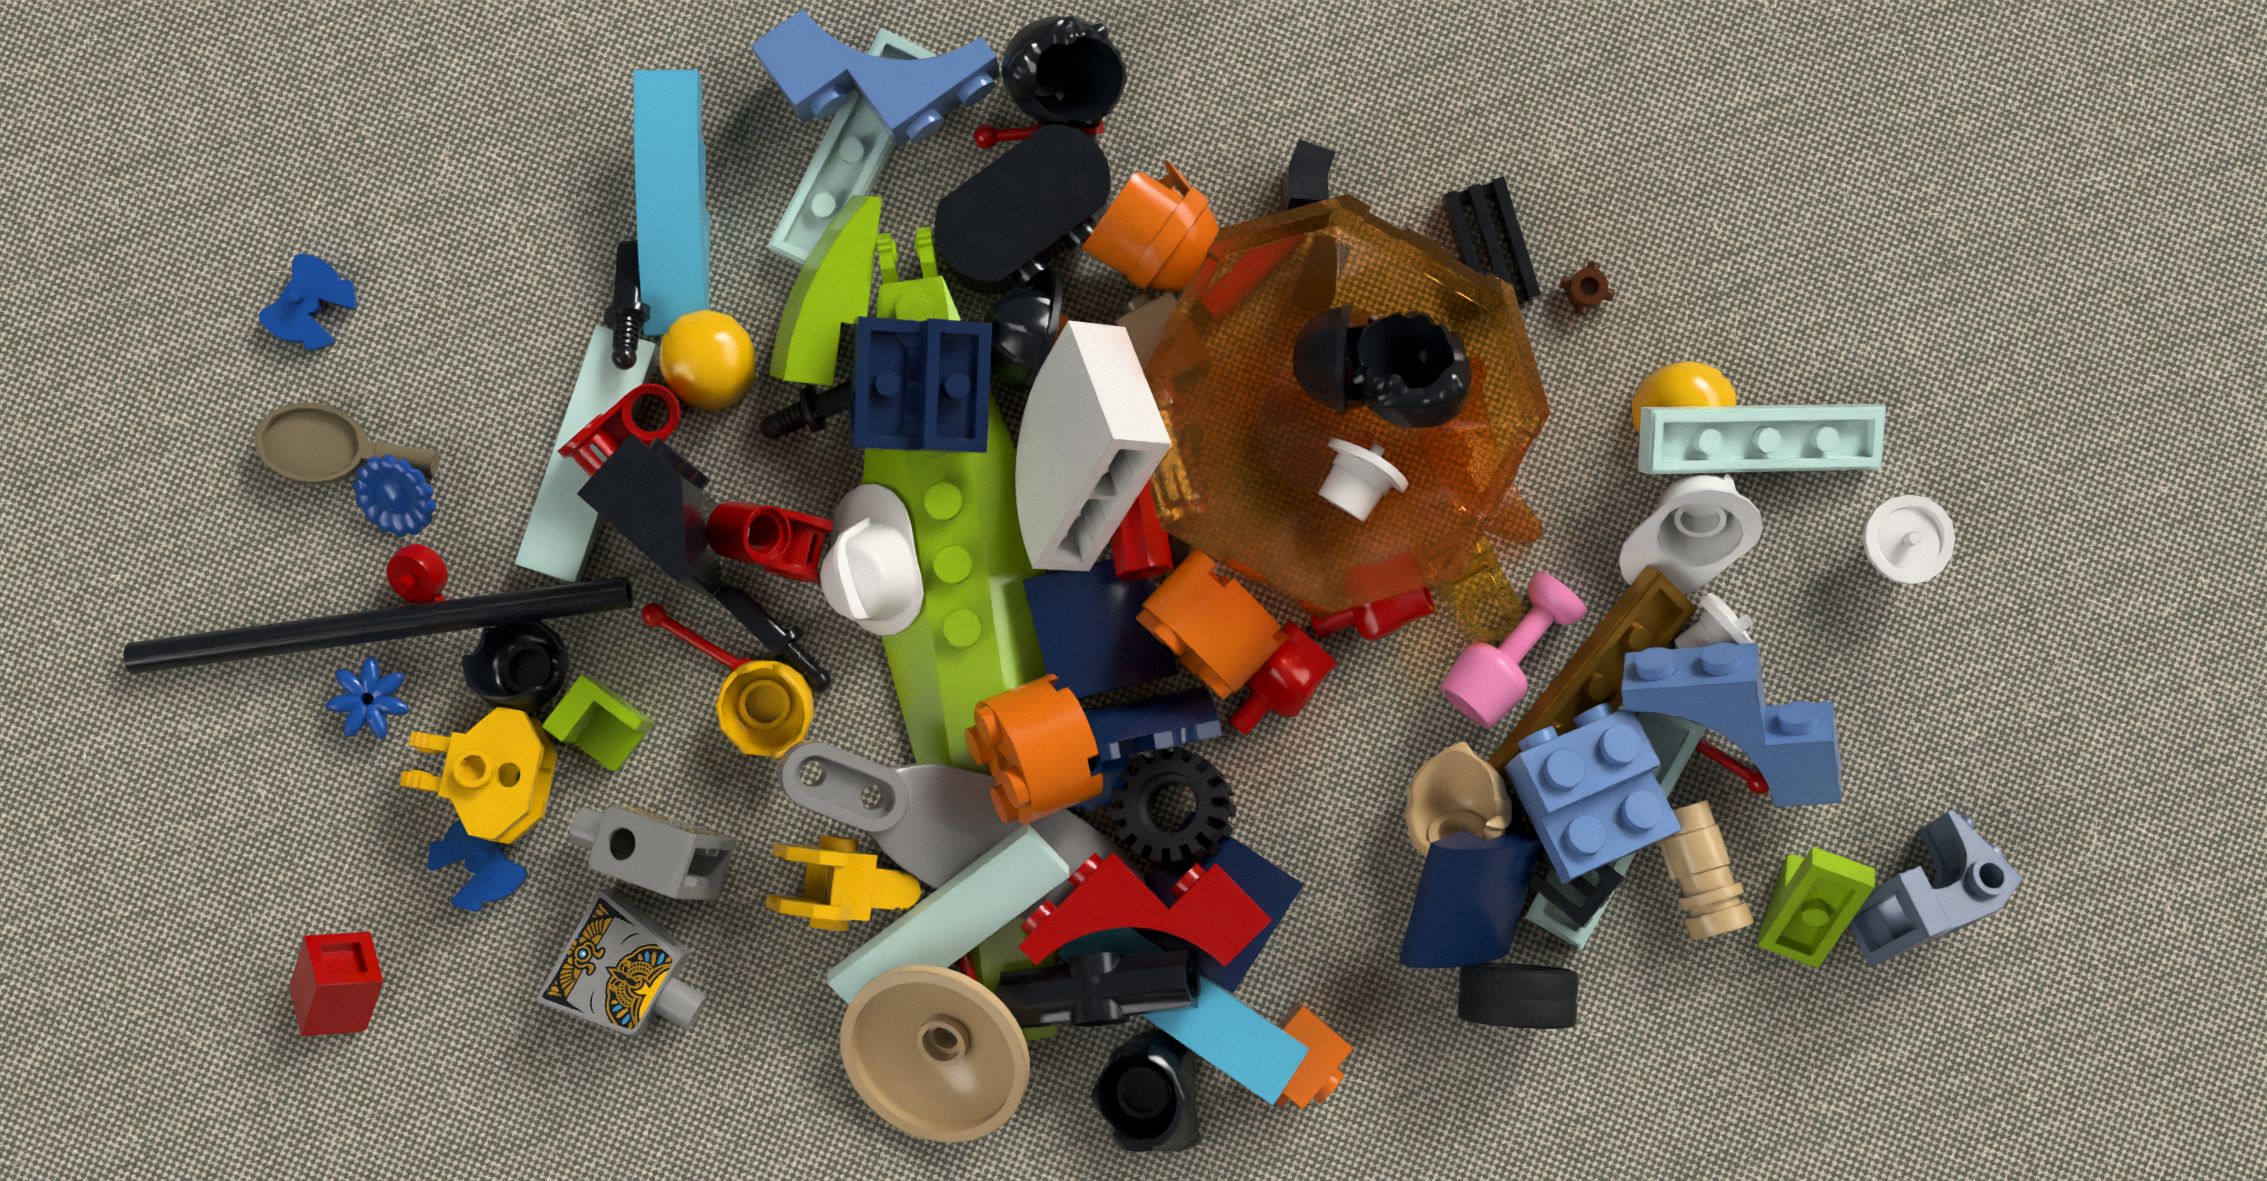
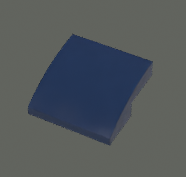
(920, 385)
(1092, 632)
(1260, 879)
(1469, 899)

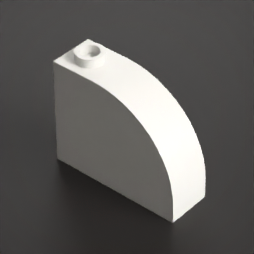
(1084, 446)

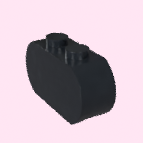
(1024, 210)

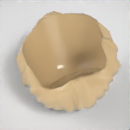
(1456, 795)

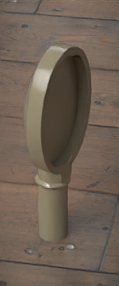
(325, 445)

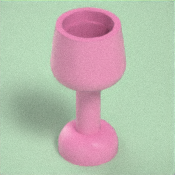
(1487, 679)

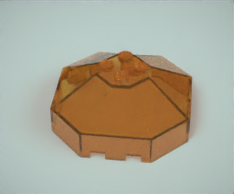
(1256, 446)

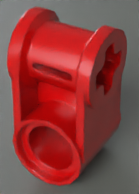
(615, 426)
(778, 541)

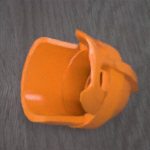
(1155, 232)

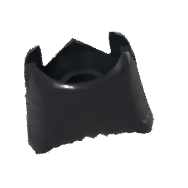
(1150, 1094)

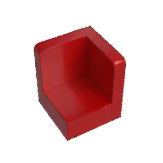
(335, 983)

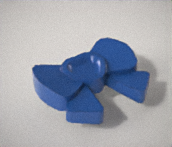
(302, 297)
(494, 874)

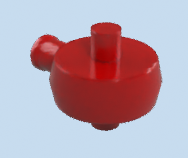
(417, 574)

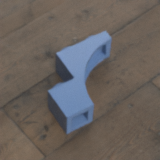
(903, 94)
(1725, 691)

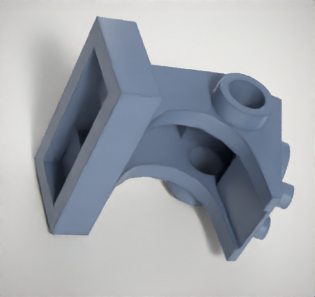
(1969, 886)

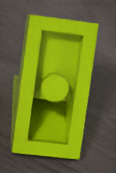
(1814, 904)

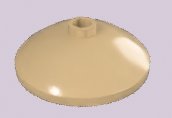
(921, 1074)

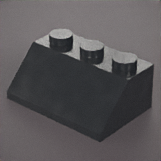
(659, 507)

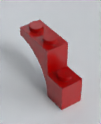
(1110, 895)

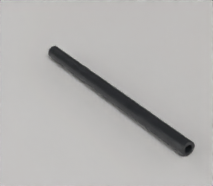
(379, 625)

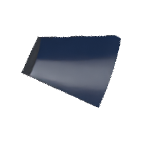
(1153, 722)

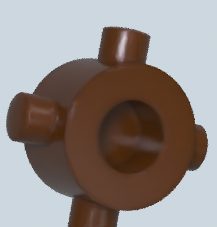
(1587, 288)

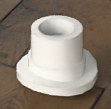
(1359, 478)
(1909, 539)
(1716, 626)

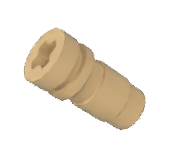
(1703, 870)

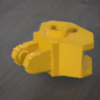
(484, 773)
(842, 884)

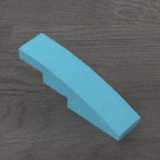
(670, 195)
(1219, 1029)

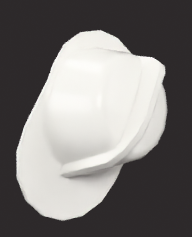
(1693, 532)
(873, 562)

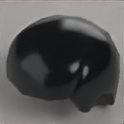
(517, 666)

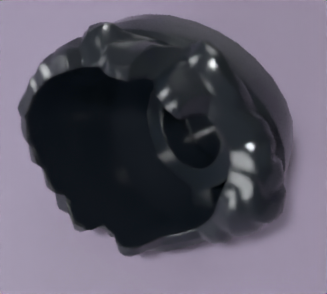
(1064, 72)
(1411, 370)

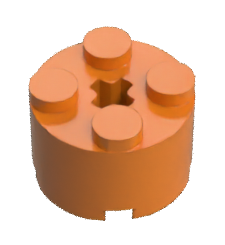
(1212, 621)
(1035, 750)

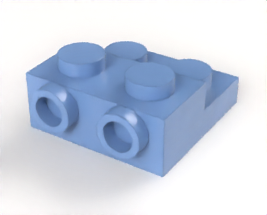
(1592, 791)

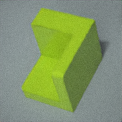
(598, 722)

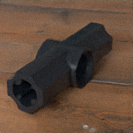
(1101, 989)

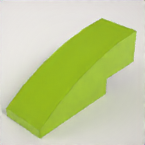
(828, 291)

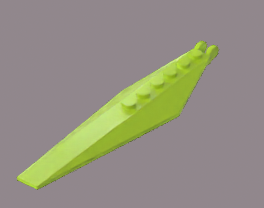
(972, 560)

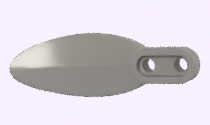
(930, 814)

